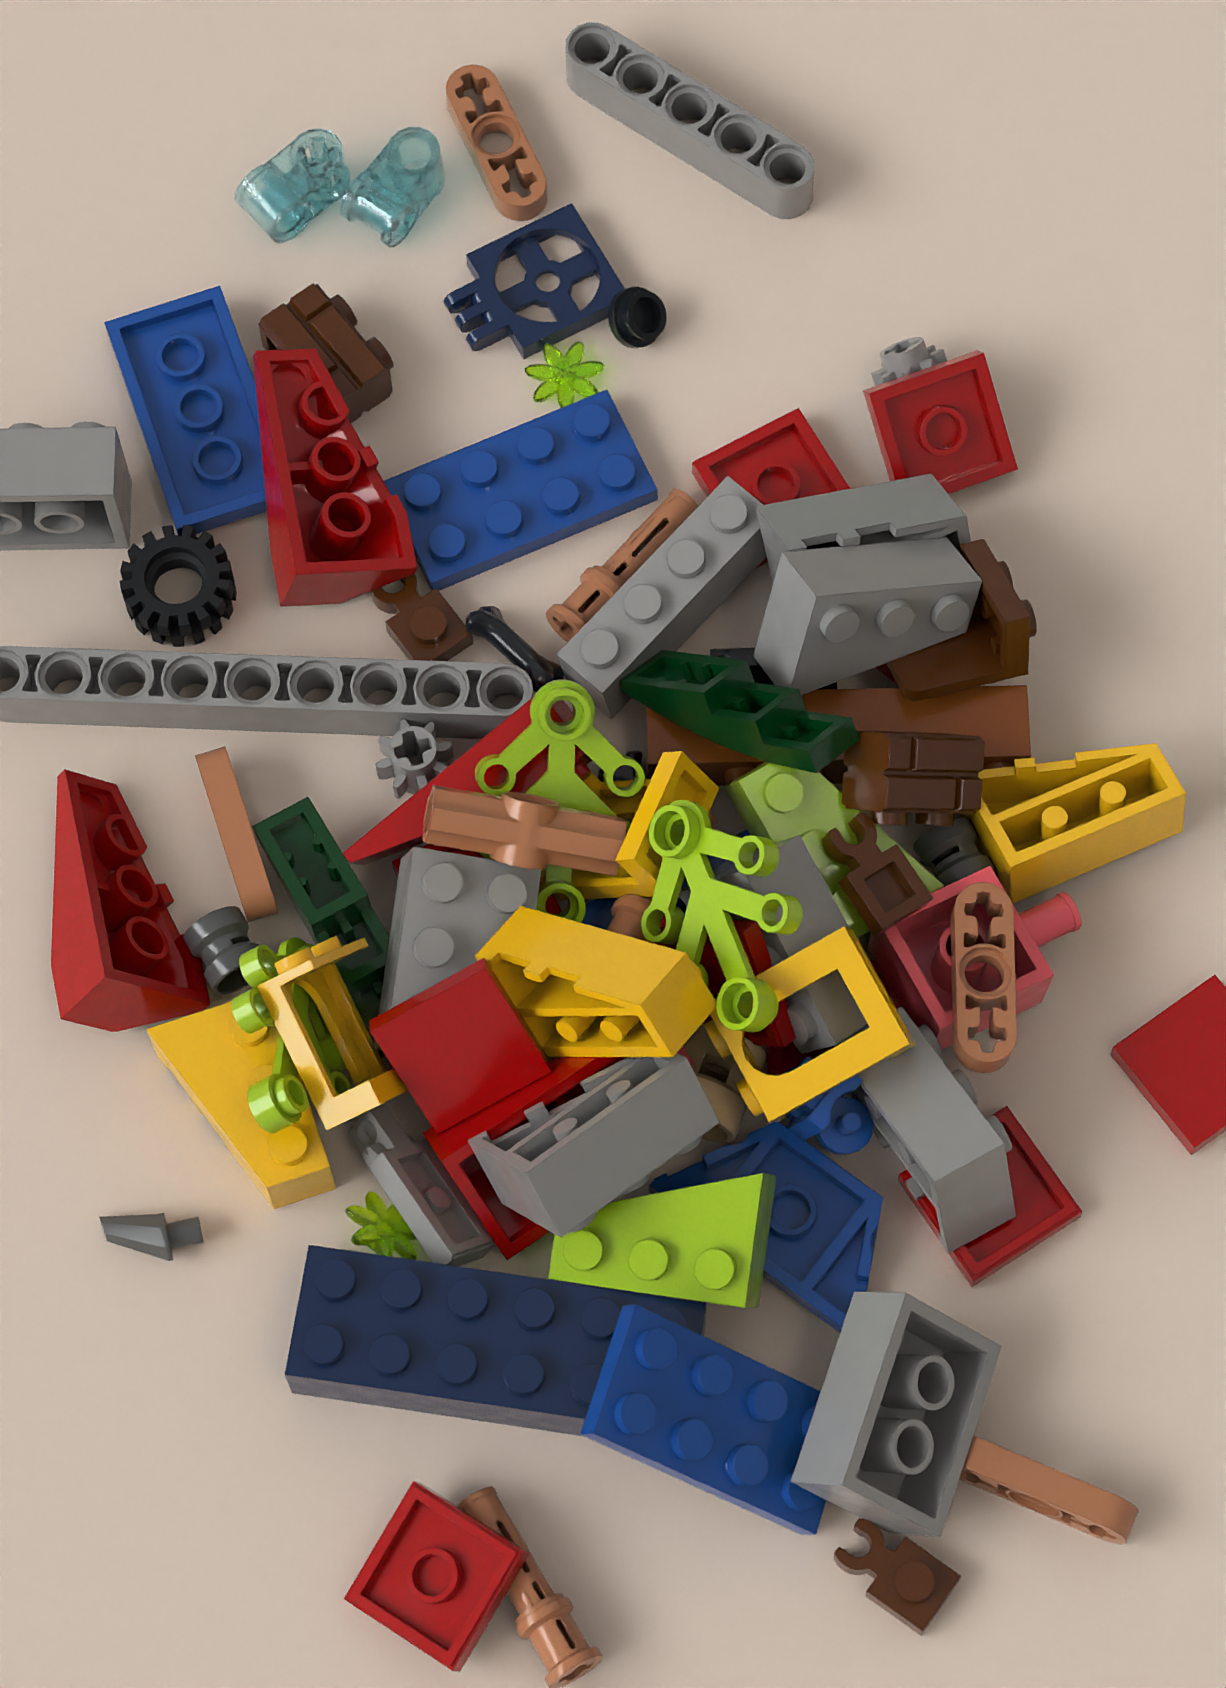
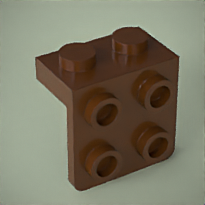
(991, 647)

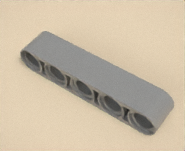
(699, 144)

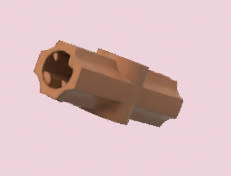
(523, 830)

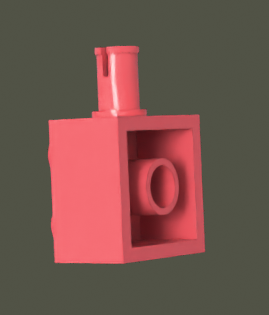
(918, 955)

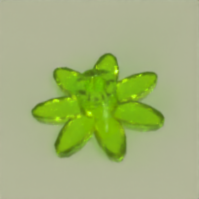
(564, 374)
(382, 1228)

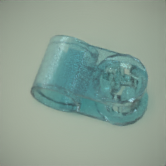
(294, 188)
(392, 196)

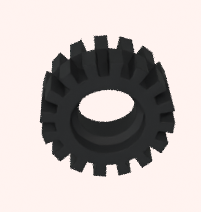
(168, 554)

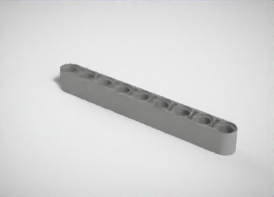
(231, 674)

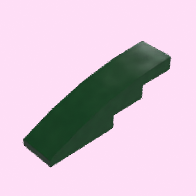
(727, 707)
(328, 898)

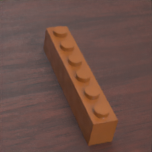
(991, 712)

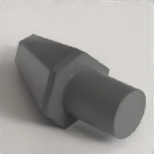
(152, 1233)

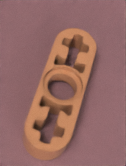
(497, 118)
(236, 834)
(966, 1022)
(1048, 1491)

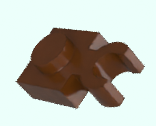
(422, 626)
(880, 884)
(906, 1582)

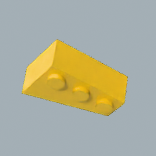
(1074, 814)
(596, 988)
(216, 1068)

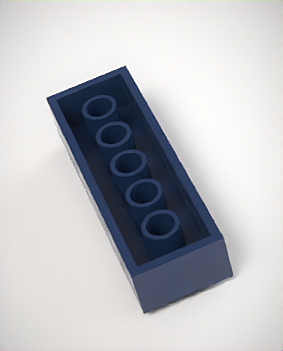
(458, 1338)

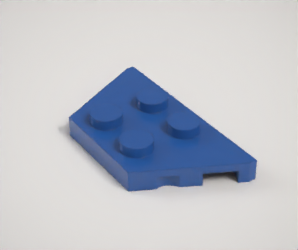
(819, 1217)

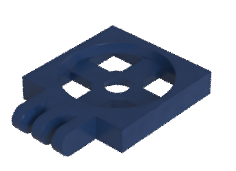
(496, 312)

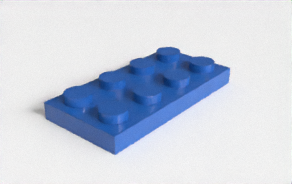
(194, 407)
(522, 490)
(705, 1417)

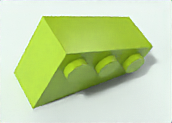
(794, 802)
(676, 1243)

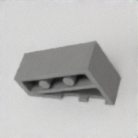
(862, 515)
(861, 608)
(826, 1009)
(940, 1137)
(597, 1144)

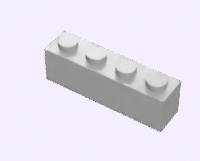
(667, 595)

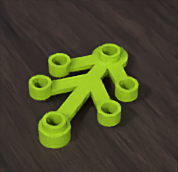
(560, 780)
(684, 839)
(281, 1097)

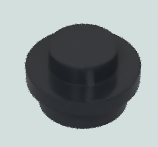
(636, 317)

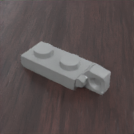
(420, 1189)

